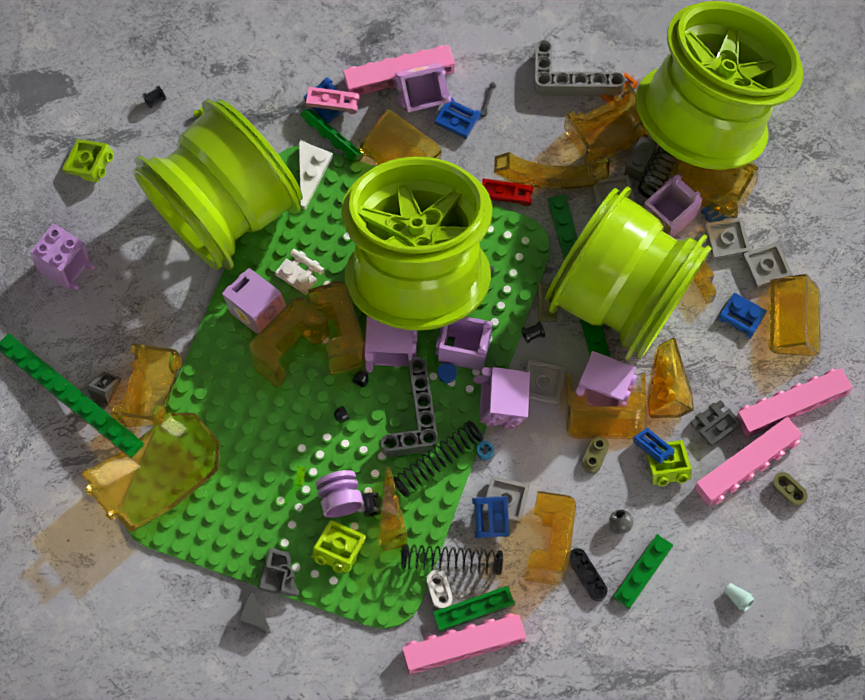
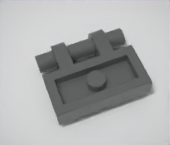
(720, 427)

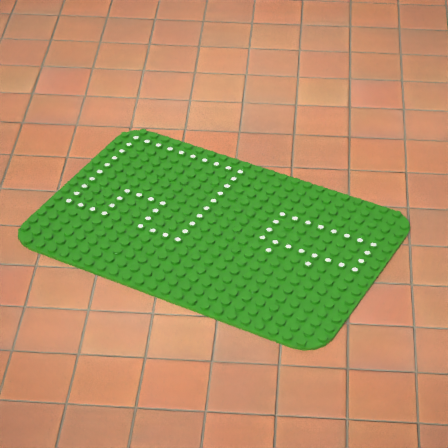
(273, 430)

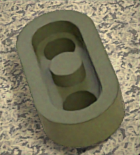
(595, 453)
(791, 488)

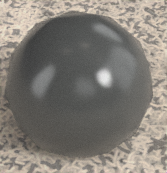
(621, 521)

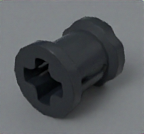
(154, 96)
(533, 332)
(371, 504)

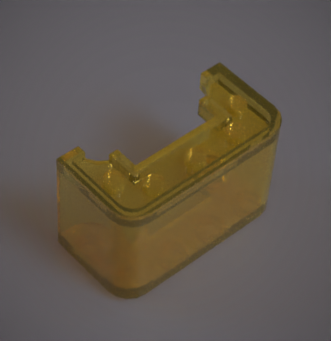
(606, 128)
(720, 189)
(292, 323)
(348, 349)
(559, 513)

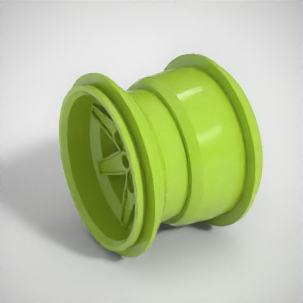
(718, 85)
(219, 183)
(417, 243)
(626, 272)

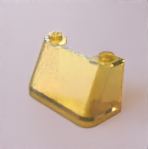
(148, 387)

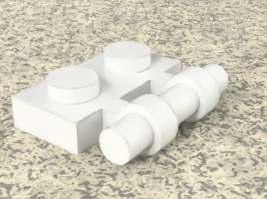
(295, 275)

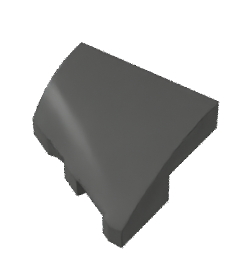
(277, 574)

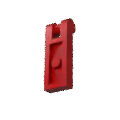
(508, 191)

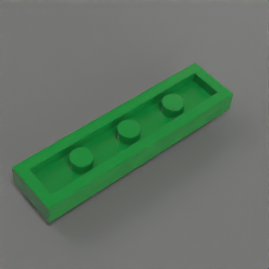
(327, 131)
(643, 571)
(473, 608)

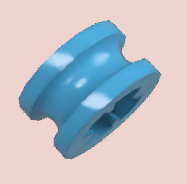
(481, 445)

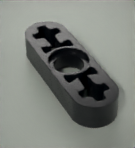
(590, 589)

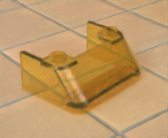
(605, 421)

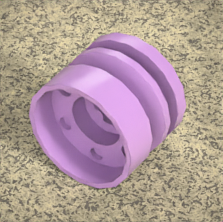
(339, 494)

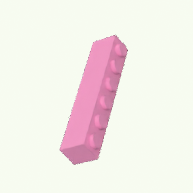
(380, 74)
(794, 402)
(748, 461)
(463, 644)

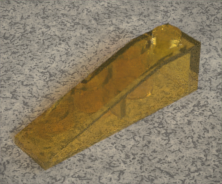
(671, 388)
(392, 525)

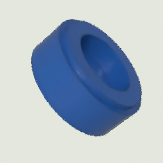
(447, 373)

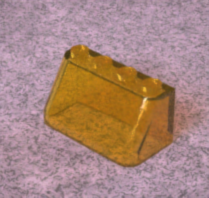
(395, 139)
(794, 316)

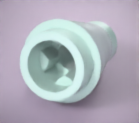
(740, 597)

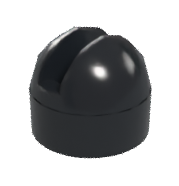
(361, 378)
(341, 414)

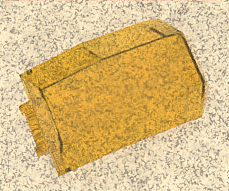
(164, 472)

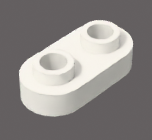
(439, 590)

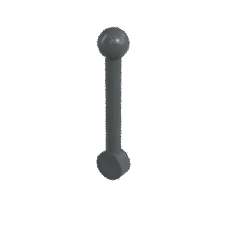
(492, 85)

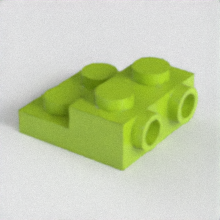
(88, 160)
(672, 469)
(338, 547)

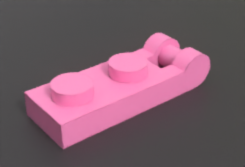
(332, 99)

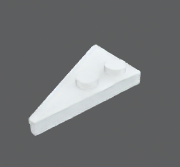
(312, 168)

